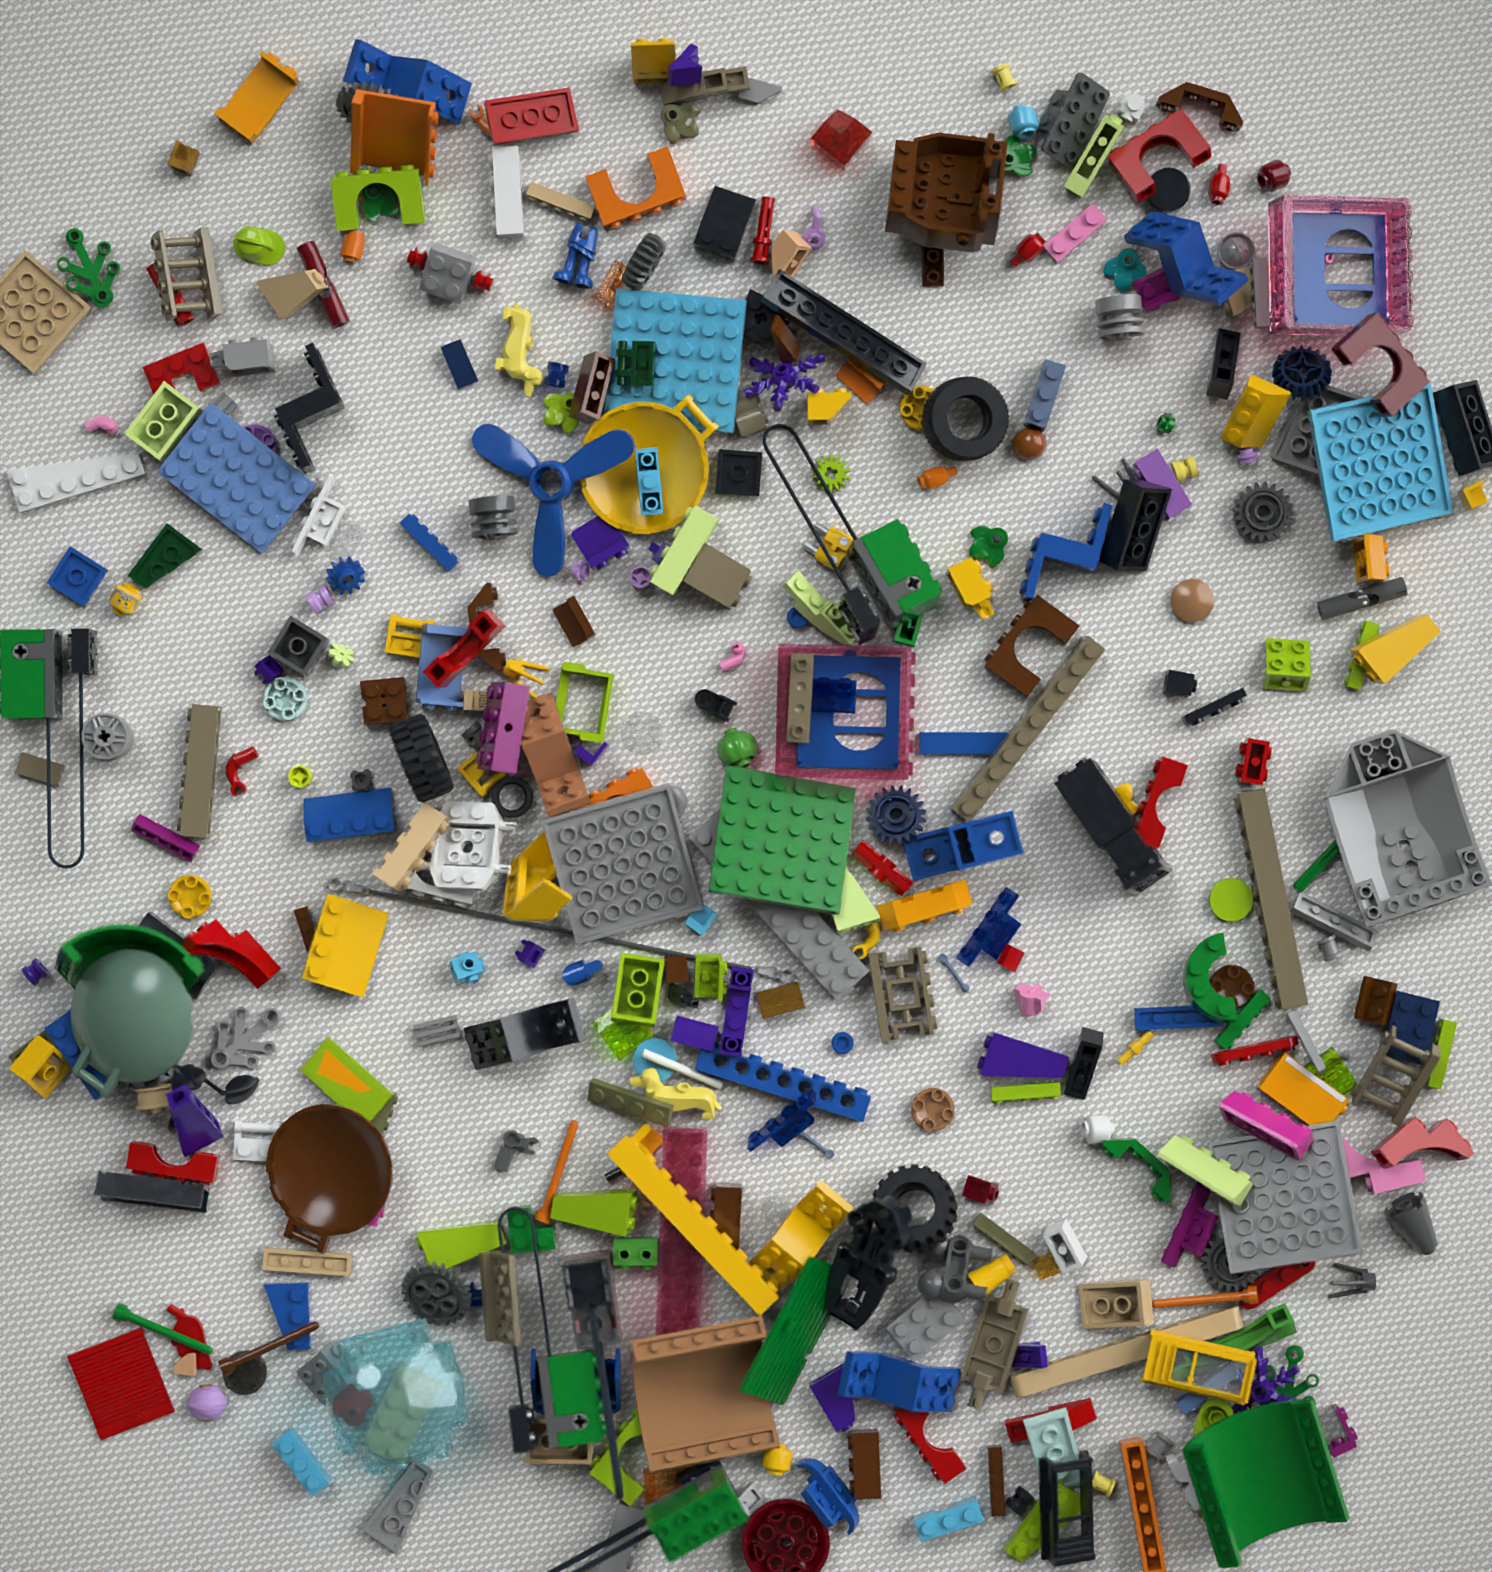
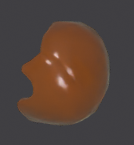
(1029, 443)

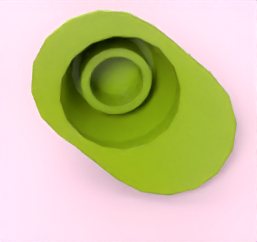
(259, 245)
(1210, 1413)

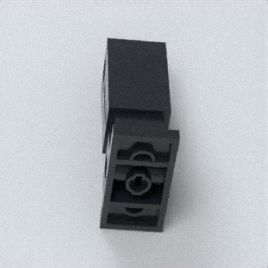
(1112, 825)

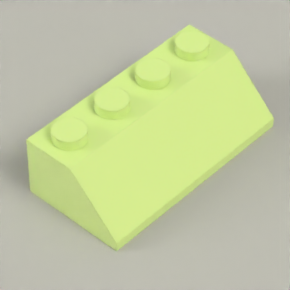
(684, 550)
(1206, 1169)

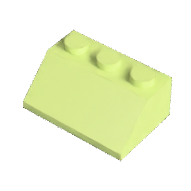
(163, 422)

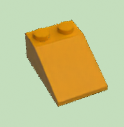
(1370, 559)

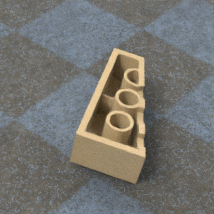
(412, 848)

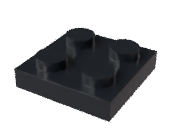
(738, 473)

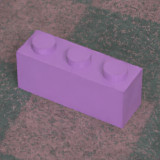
(1156, 470)

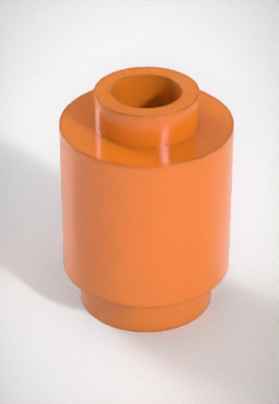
(352, 246)

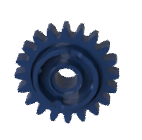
(900, 828)

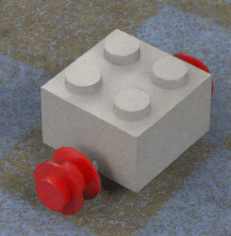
(448, 272)

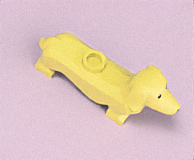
(516, 349)
(681, 1096)

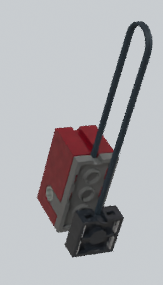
(596, 1320)

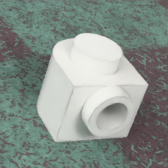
(1131, 108)

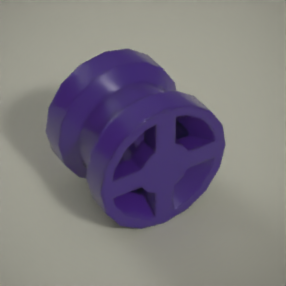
(35, 971)

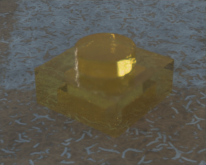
(1045, 1265)

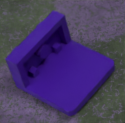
(600, 542)

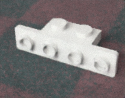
(322, 519)

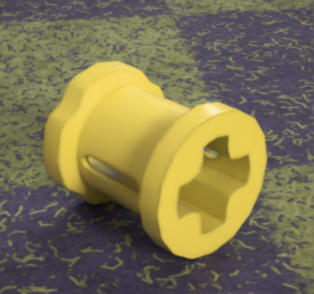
(1004, 77)
(1103, 1483)

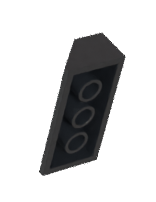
(1465, 426)
(1135, 525)
(210, 964)

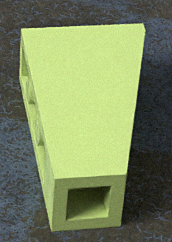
(1094, 154)

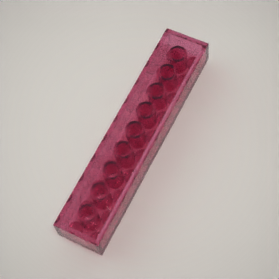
(678, 1260)

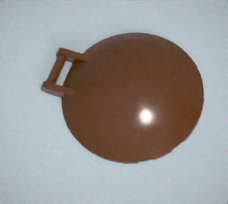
(328, 1172)

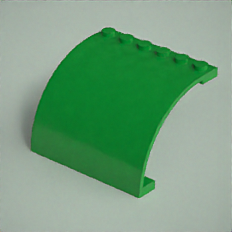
(1263, 1475)

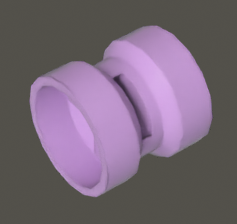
(640, 577)
(319, 599)

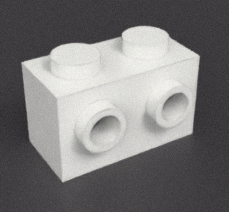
(1064, 1246)

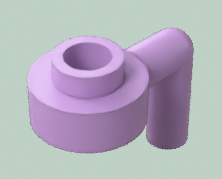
(815, 230)

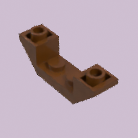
(1229, 117)
(487, 598)

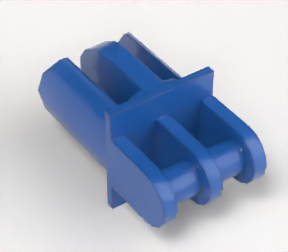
(580, 972)

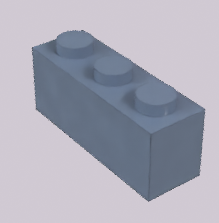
(1044, 395)

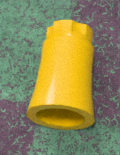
(992, 1273)

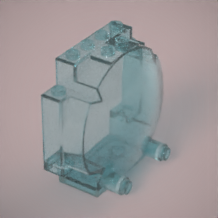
(395, 1397)

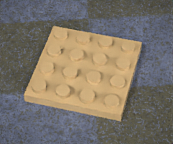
(36, 312)

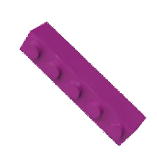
(165, 838)

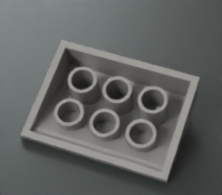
(1296, 443)

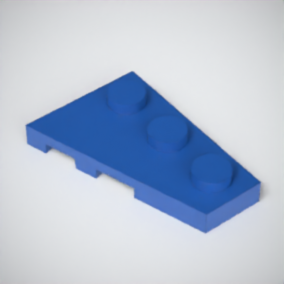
(291, 1309)

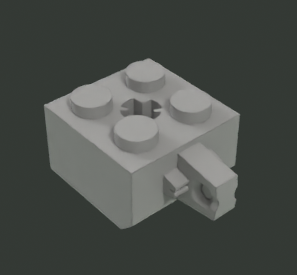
(245, 357)

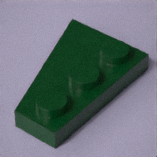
(163, 556)

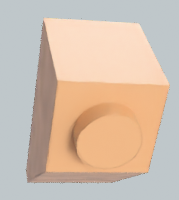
(789, 252)

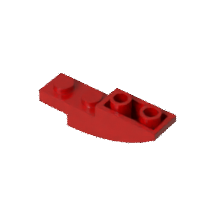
(1079, 1414)

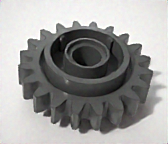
(1272, 502)
(1219, 1271)

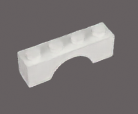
(420, 887)

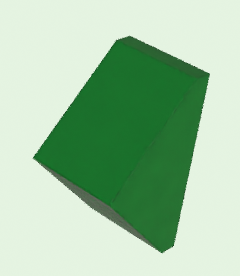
(907, 633)

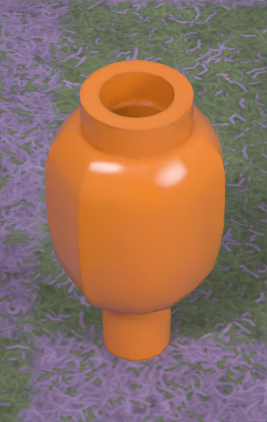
(935, 477)

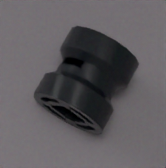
(1016, 1504)

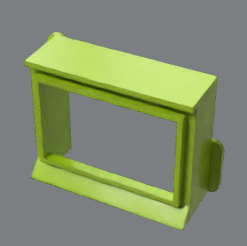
(579, 669)

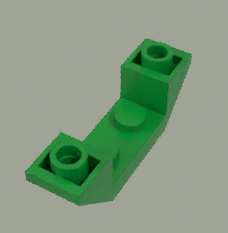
(1161, 1184)

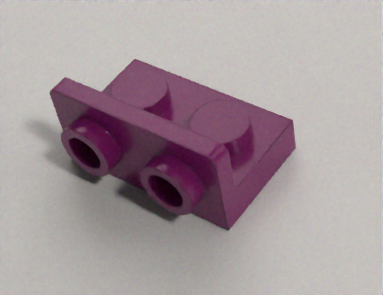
(1154, 290)

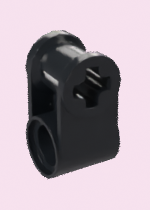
(716, 704)

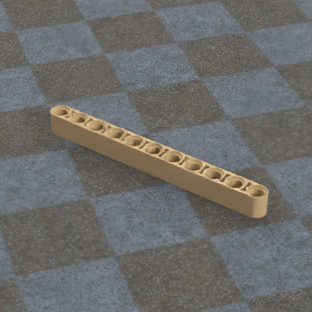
(1121, 1352)

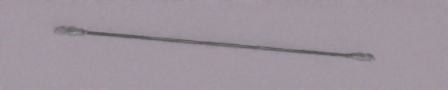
(351, 887)

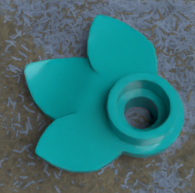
(1124, 272)

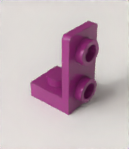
(1341, 1445)

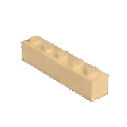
(560, 201)

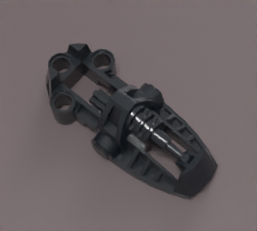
(867, 1259)

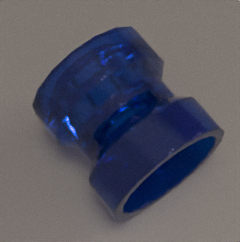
(556, 374)

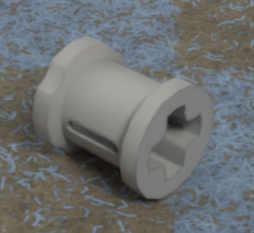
(1329, 947)
(1159, 1445)

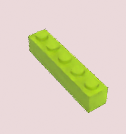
(1356, 673)
(1444, 1040)
(1025, 1091)

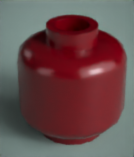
(1273, 175)

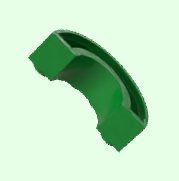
(1198, 987)

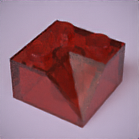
(841, 138)

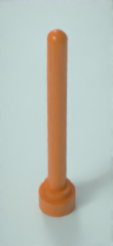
(544, 1212)
(1248, 1295)

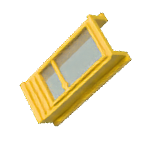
(1199, 1367)

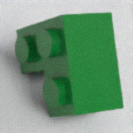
(521, 1234)

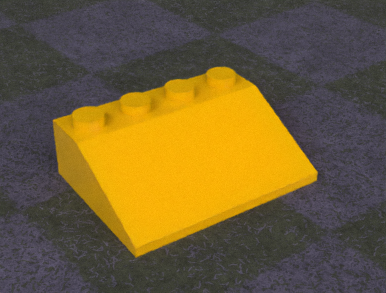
(344, 945)

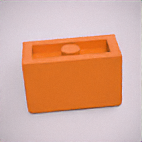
(860, 380)

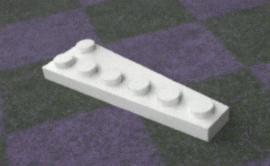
(56, 482)

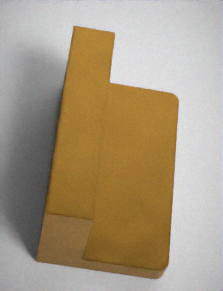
(780, 1000)

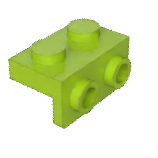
(709, 976)

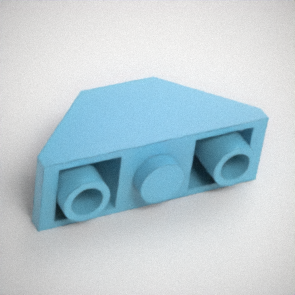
(649, 481)

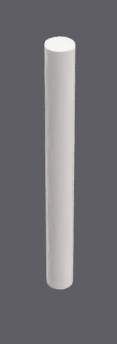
(681, 1068)

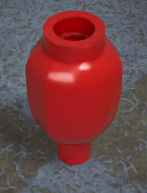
(1219, 185)
(1028, 249)

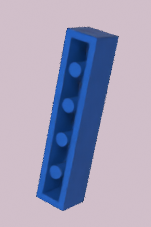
(429, 542)

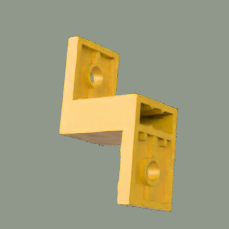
(801, 1235)

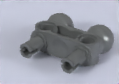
(933, 1284)

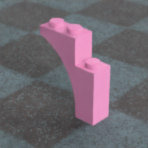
(1380, 1179)

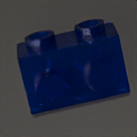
(833, 695)

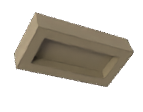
(36, 768)

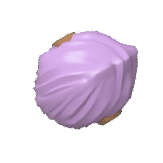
(206, 1402)

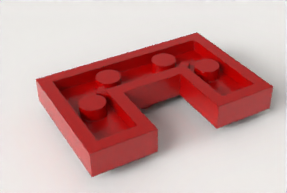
(190, 360)

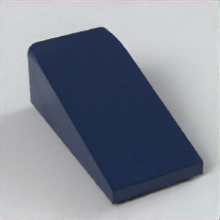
(459, 364)

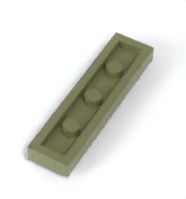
(630, 1102)

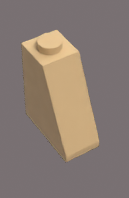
(292, 291)

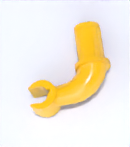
(873, 937)

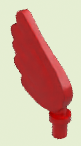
(191, 1327)

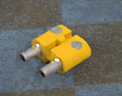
(836, 543)

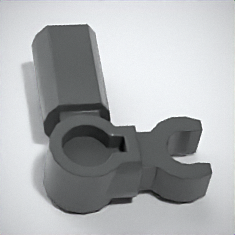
(505, 1154)

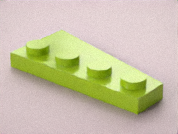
(1027, 1536)

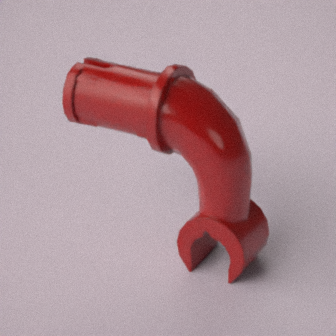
(235, 763)

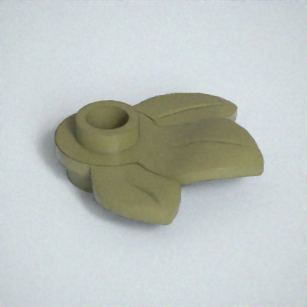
(683, 123)

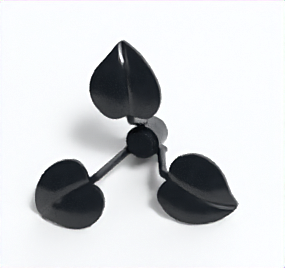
(236, 1090)

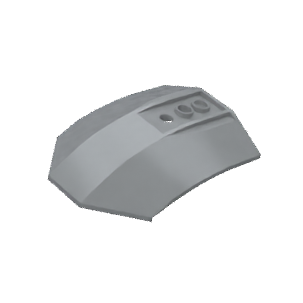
(1397, 792)

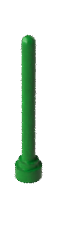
(124, 1314)

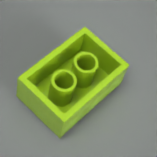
(637, 990)

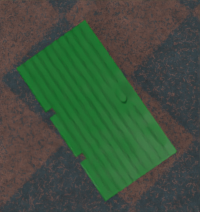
(791, 1336)

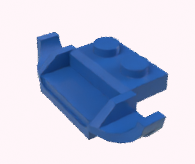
(828, 1495)

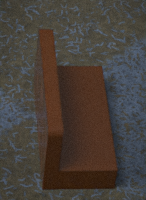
(573, 622)

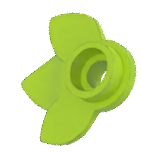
(559, 412)

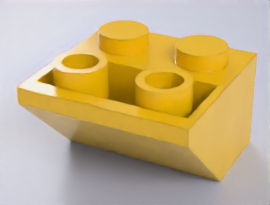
(825, 407)

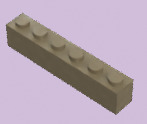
(200, 770)

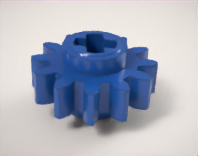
(345, 575)

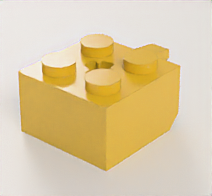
(971, 587)

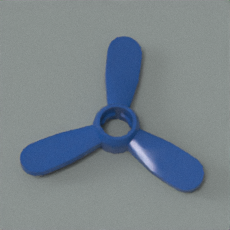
(589, 461)

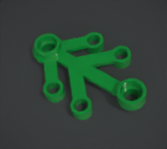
(89, 271)
(1290, 1390)

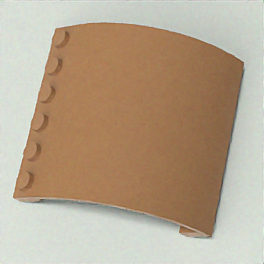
(692, 1396)

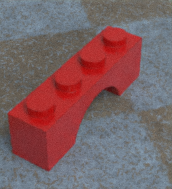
(456, 659)
(1167, 774)
(145, 1158)
(945, 1461)

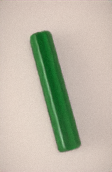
(1317, 867)

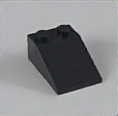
(724, 223)

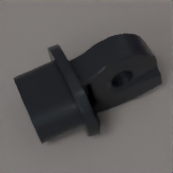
(681, 996)

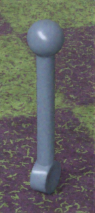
(943, 958)
(829, 1153)

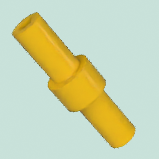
(1135, 1047)

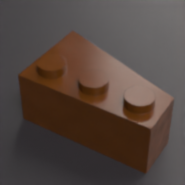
(727, 1209)

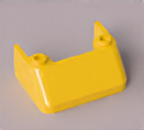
(528, 886)

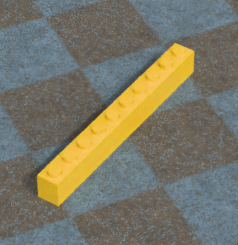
(693, 1224)

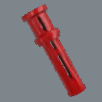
(762, 241)

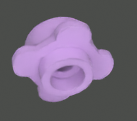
(580, 571)

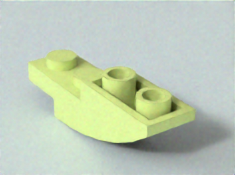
(817, 610)

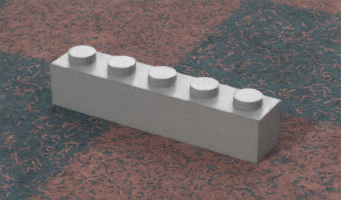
(1260, 293)

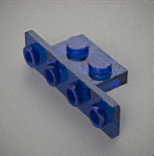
(993, 931)
(787, 1124)

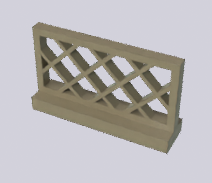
(499, 1298)

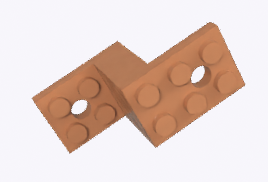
(552, 757)

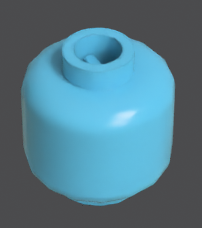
(1023, 122)

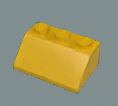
(1254, 413)

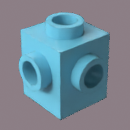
(466, 968)

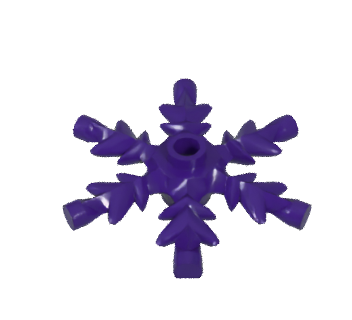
(785, 377)
(1256, 1394)

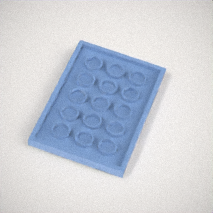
(236, 477)

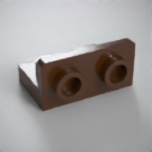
(1375, 1000)

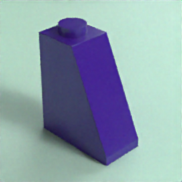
(836, 1407)

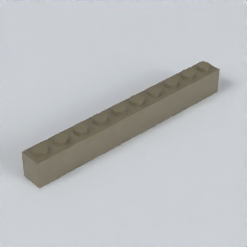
(1027, 728)
(1271, 899)

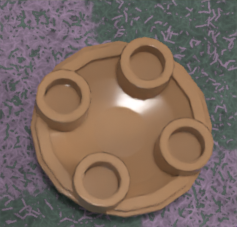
(1192, 600)
(932, 1109)

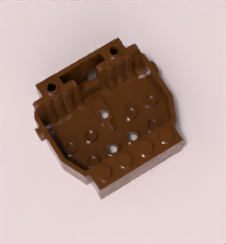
(950, 170)

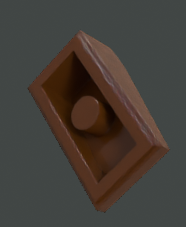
(785, 342)

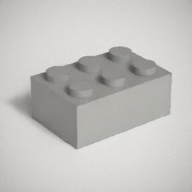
(923, 1324)

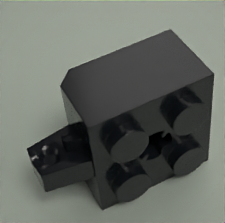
(760, 333)

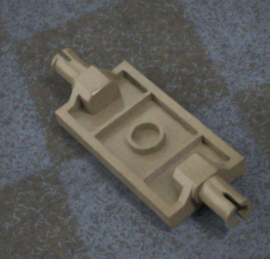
(994, 1344)

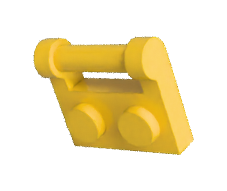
(404, 643)
(472, 774)

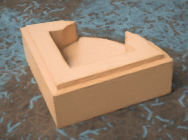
(186, 1365)

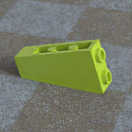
(599, 1209)
(458, 1243)

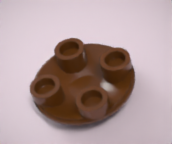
(1233, 982)

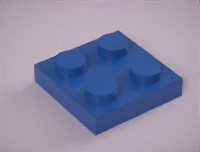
(77, 576)

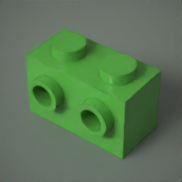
(635, 1247)

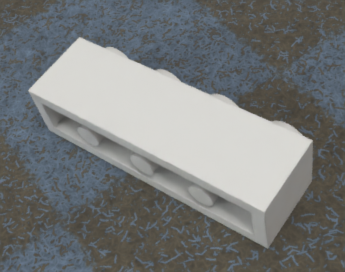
(507, 191)

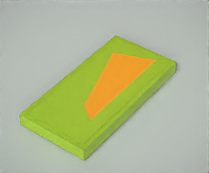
(346, 1080)

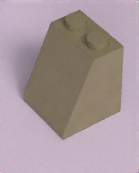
(717, 577)

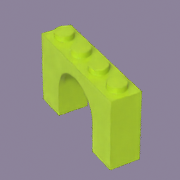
(404, 182)
(602, 1469)

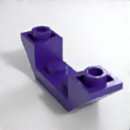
(736, 1011)

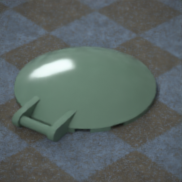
(129, 1019)

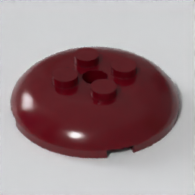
(785, 1519)

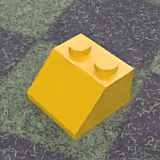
(41, 1066)

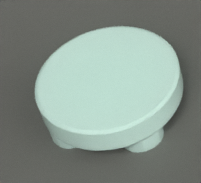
(285, 698)

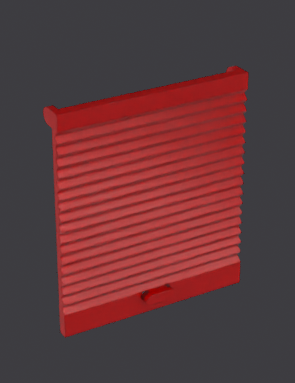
(121, 1383)

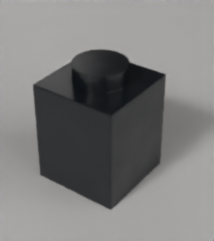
(1179, 683)

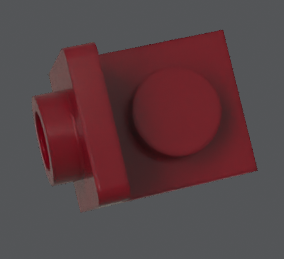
(981, 1190)

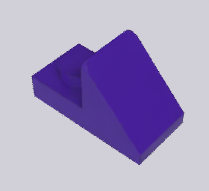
(685, 68)
(1030, 1356)

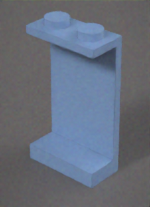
(434, 642)

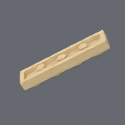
(307, 1261)

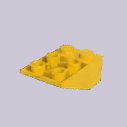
(652, 60)

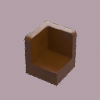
(676, 968)

